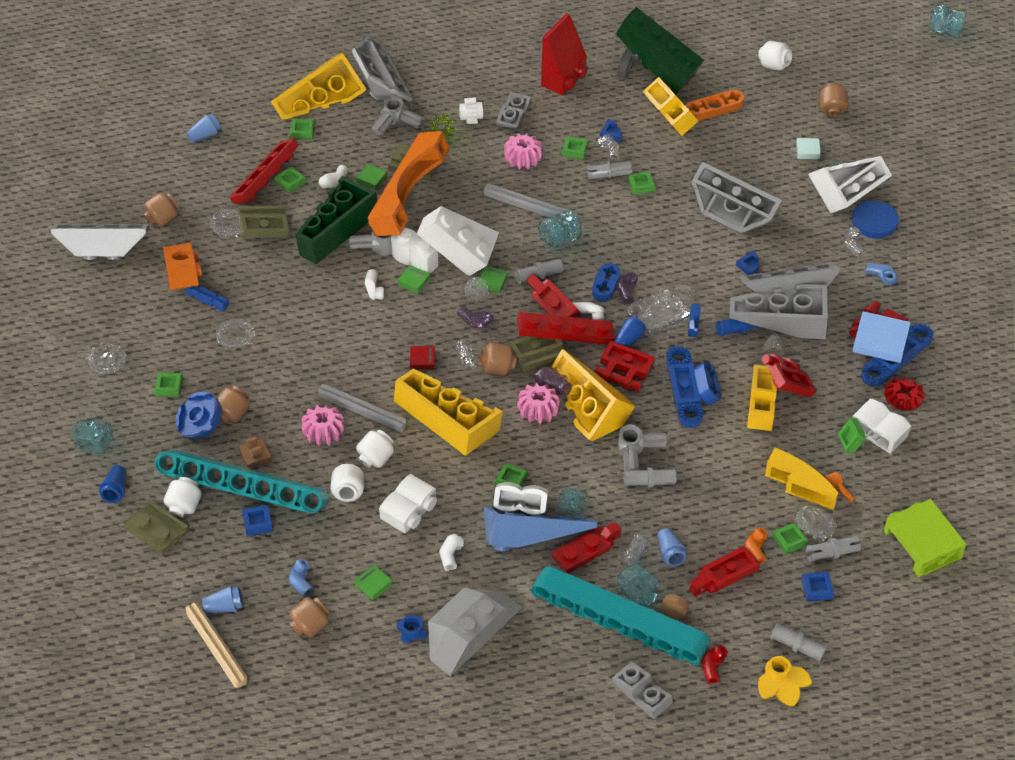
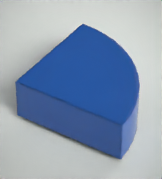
(612, 129)
(749, 263)
(694, 320)

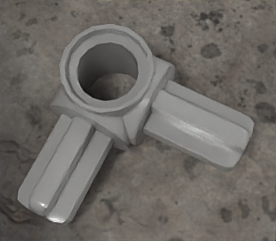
(396, 112)
(379, 244)
(642, 440)

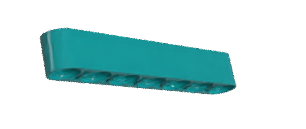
(253, 478)
(621, 614)

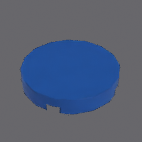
(875, 219)
(198, 415)

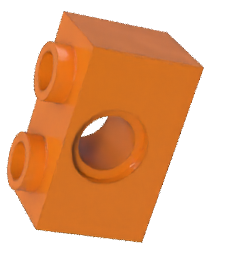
(182, 266)

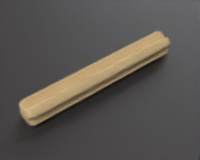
(216, 645)

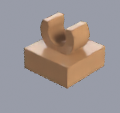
(255, 452)

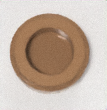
(674, 607)

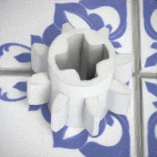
(471, 110)

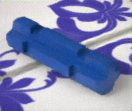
(208, 297)

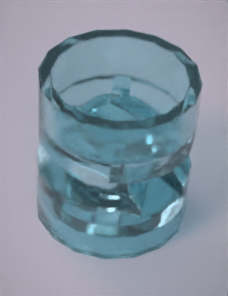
(947, 20)
(560, 229)

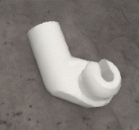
(331, 180)
(370, 283)
(591, 308)
(447, 551)

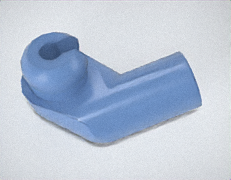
(884, 272)
(298, 577)

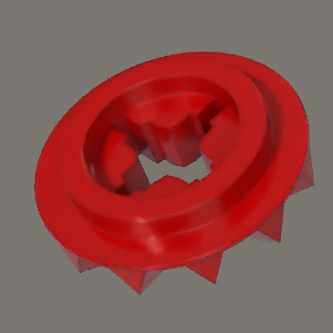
(901, 400)

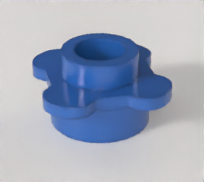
(411, 622)

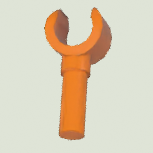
(837, 482)

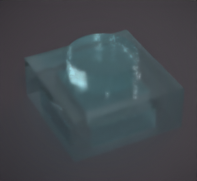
(571, 501)

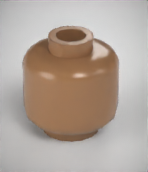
(833, 99)
(161, 209)
(497, 359)
(233, 404)
(309, 617)

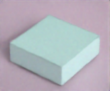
(808, 148)

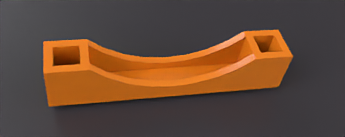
(425, 154)

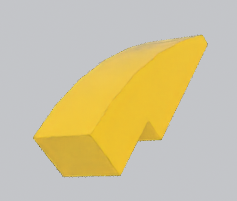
(670, 106)
(761, 399)
(801, 479)

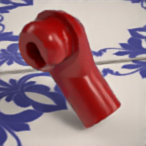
(712, 661)

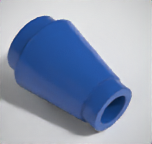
(630, 331)
(113, 485)

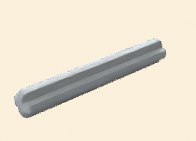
(522, 201)
(362, 407)

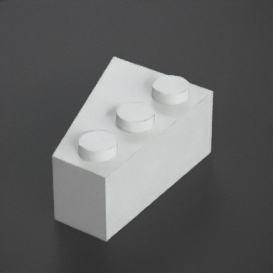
(848, 182)
(458, 239)

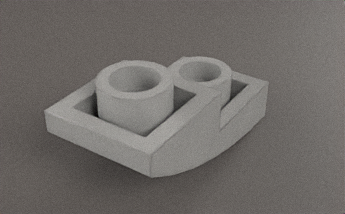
(514, 111)
(639, 688)

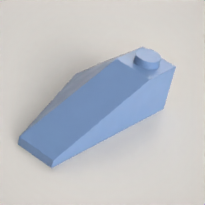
(516, 530)

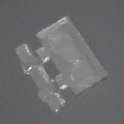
(662, 315)

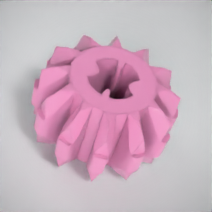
(523, 151)
(538, 403)
(322, 425)

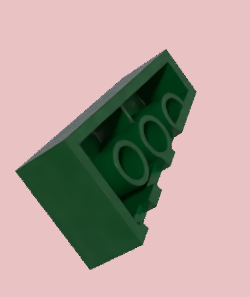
(659, 50)
(335, 220)

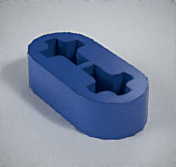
(610, 283)
(707, 383)

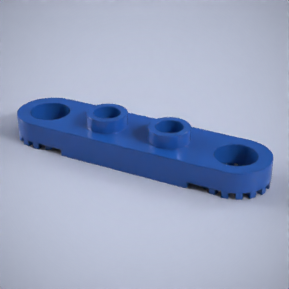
(888, 368)
(684, 386)

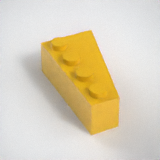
(446, 412)

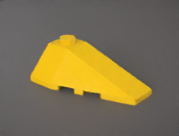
(324, 86)
(594, 401)

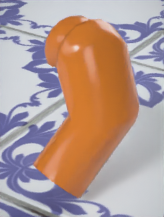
(755, 542)

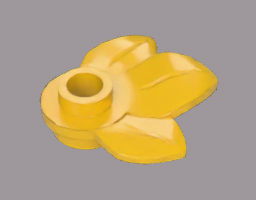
(783, 684)

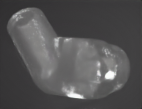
(614, 148)
(851, 242)

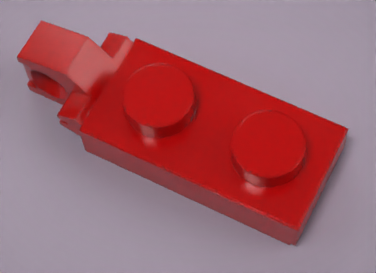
(551, 298)
(586, 547)
(724, 572)

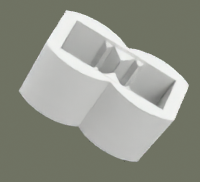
(414, 251)
(882, 426)
(528, 499)
(408, 503)

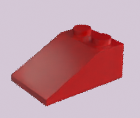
(562, 57)

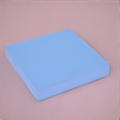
(881, 337)

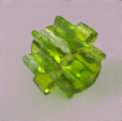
(443, 119)

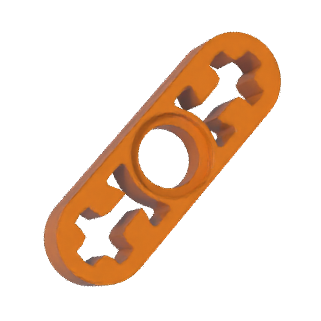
(726, 100)

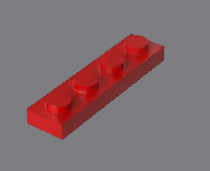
(268, 167)
(565, 328)

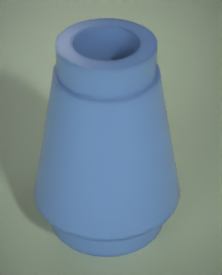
(204, 128)
(671, 548)
(225, 600)

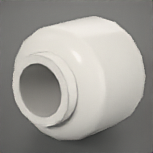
(775, 55)
(375, 449)
(347, 482)
(182, 497)

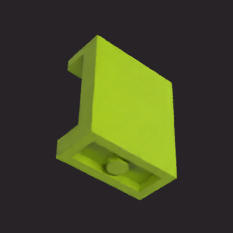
(926, 536)

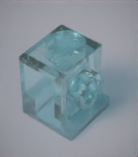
(92, 436)
(637, 585)

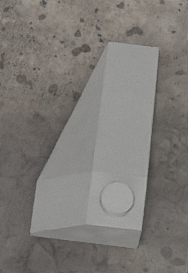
(792, 312)

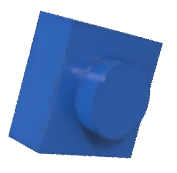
(257, 520)
(817, 586)

